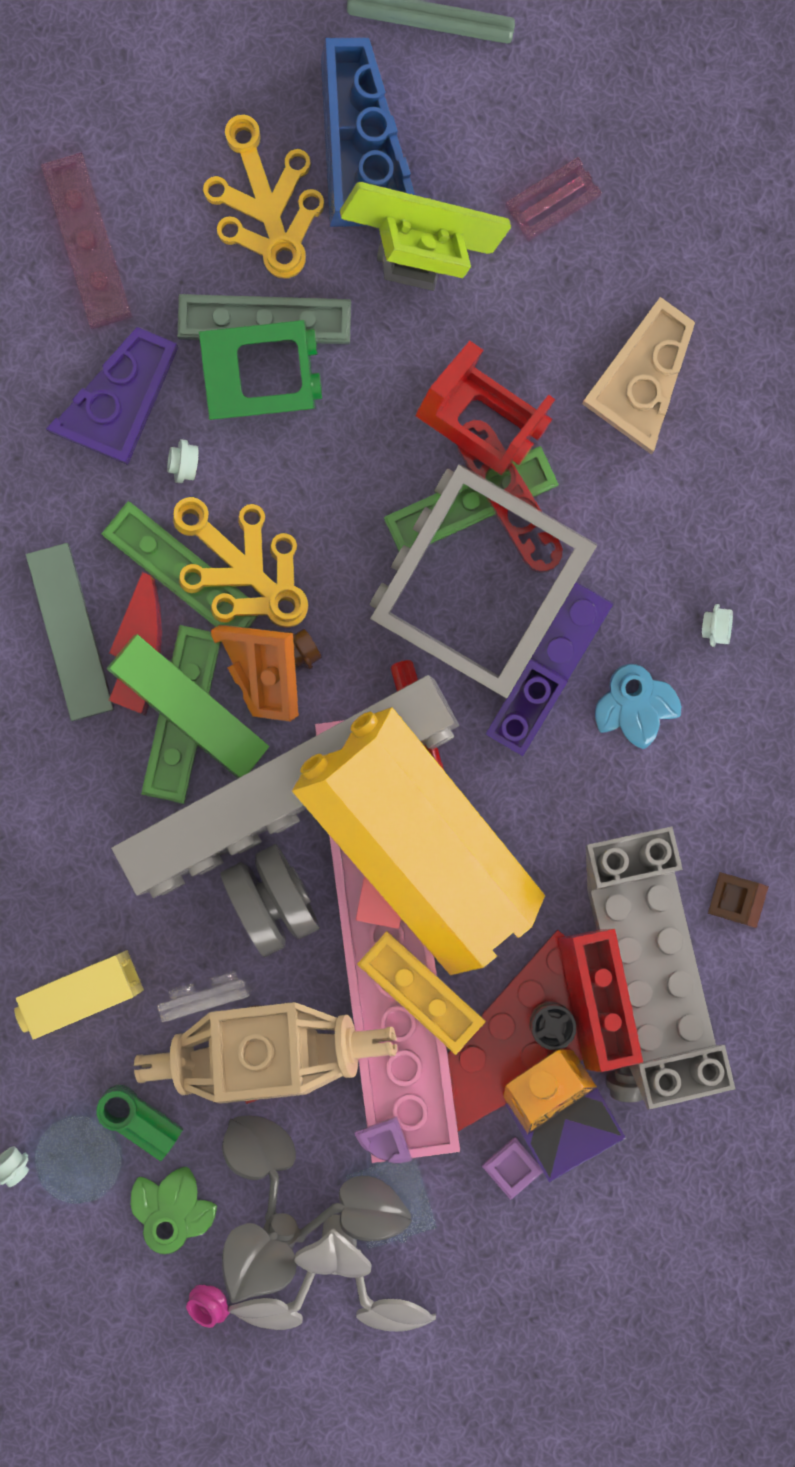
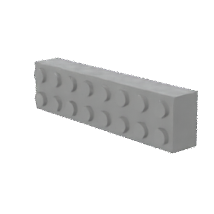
(260, 800)

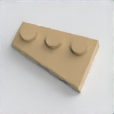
(642, 376)

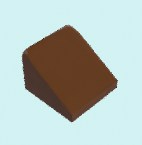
(738, 899)

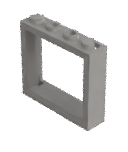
(408, 559)

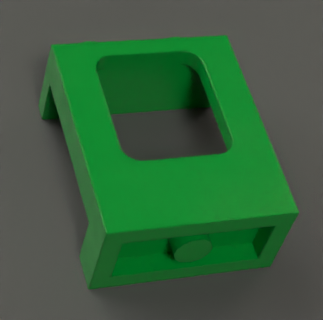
(222, 371)

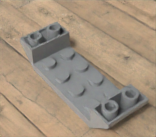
(638, 895)

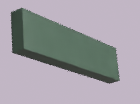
(211, 312)
(70, 632)

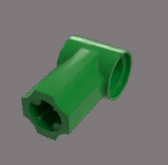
(142, 1125)

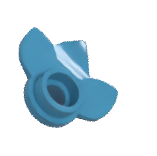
(638, 711)

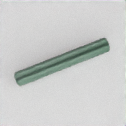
(437, 18)

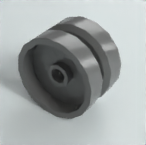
(264, 903)

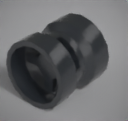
(558, 1028)

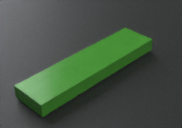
(470, 506)
(165, 558)
(187, 706)
(172, 751)

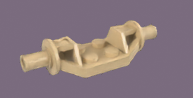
(264, 1053)

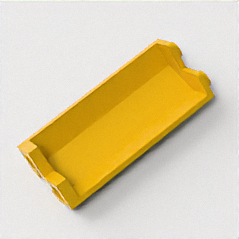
(419, 842)

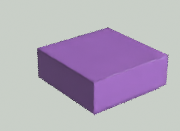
(512, 1168)

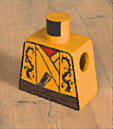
(548, 1089)

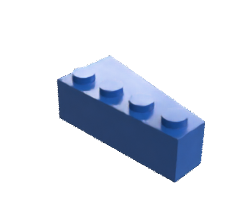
(357, 125)

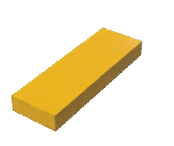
(421, 992)

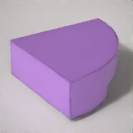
(385, 1141)

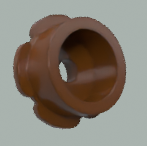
(305, 649)

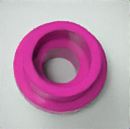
(207, 1305)

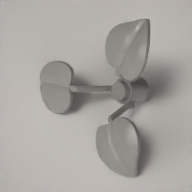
(333, 1255)

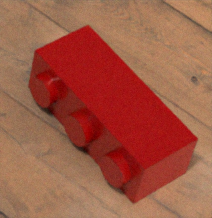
(600, 1000)

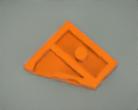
(262, 669)

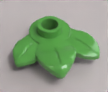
(174, 1204)

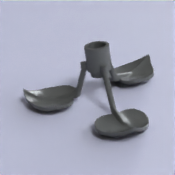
(262, 1259)

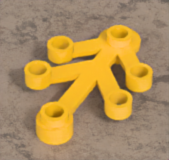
(266, 205)
(245, 569)

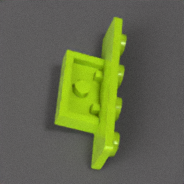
(424, 230)

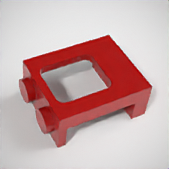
(463, 384)

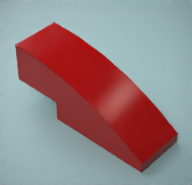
(144, 619)

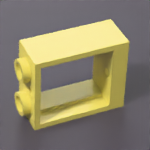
(78, 995)

